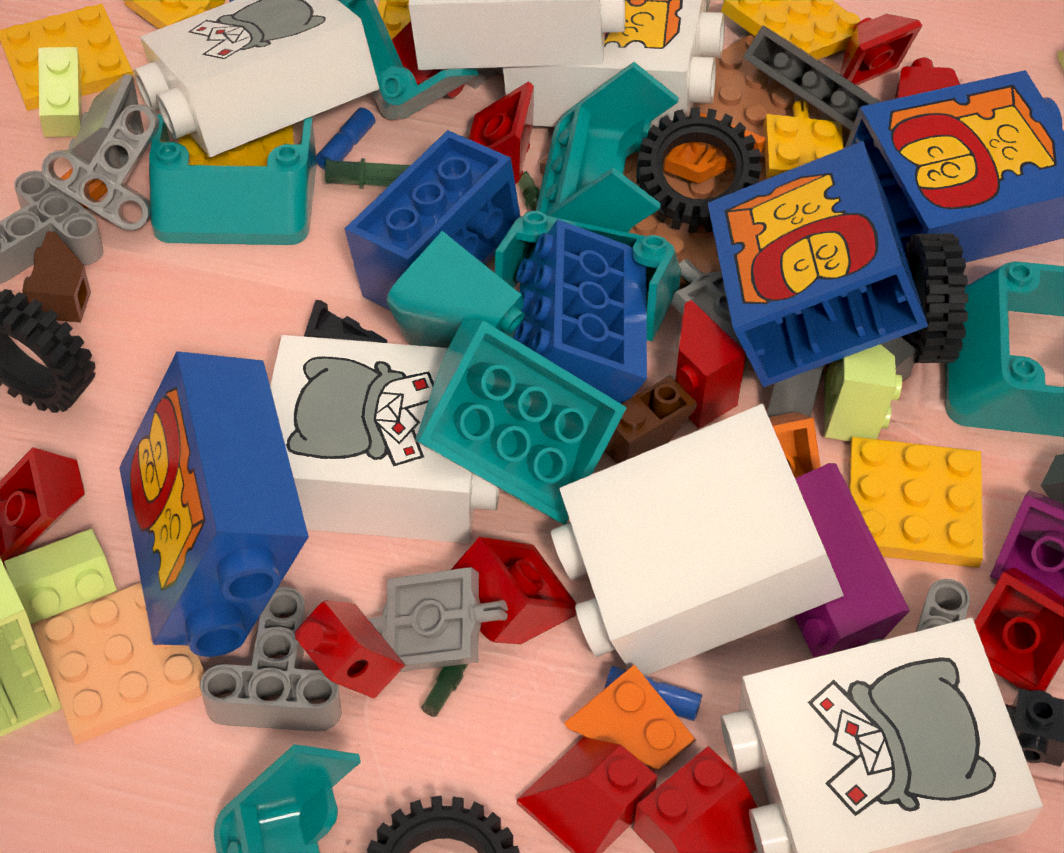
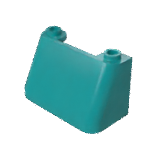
(445, 289)

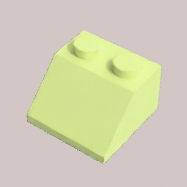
(860, 394)

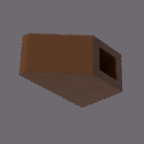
(58, 280)
(650, 420)

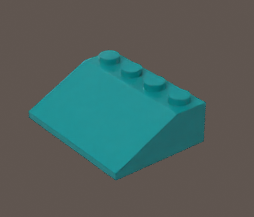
(516, 418)

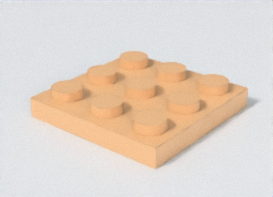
(110, 668)

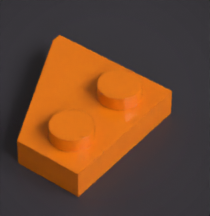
(701, 160)
(636, 718)

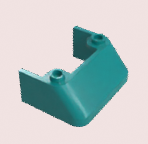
(398, 90)
(590, 152)
(232, 201)
(652, 251)
(986, 382)
(286, 804)

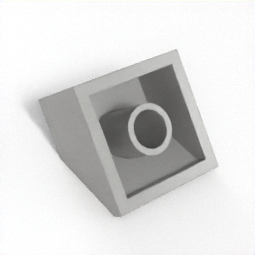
(101, 118)

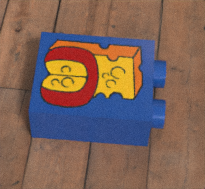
(971, 163)
(814, 266)
(211, 502)

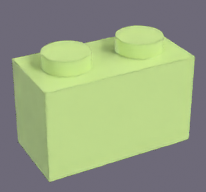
(60, 91)
(61, 576)

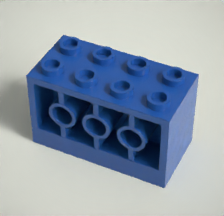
(447, 189)
(586, 308)

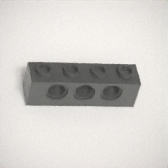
(807, 77)

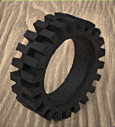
(694, 129)
(940, 284)
(68, 364)
(443, 823)

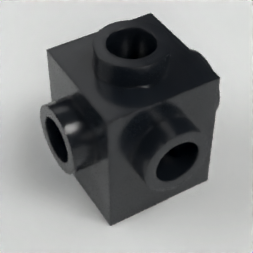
(1039, 726)

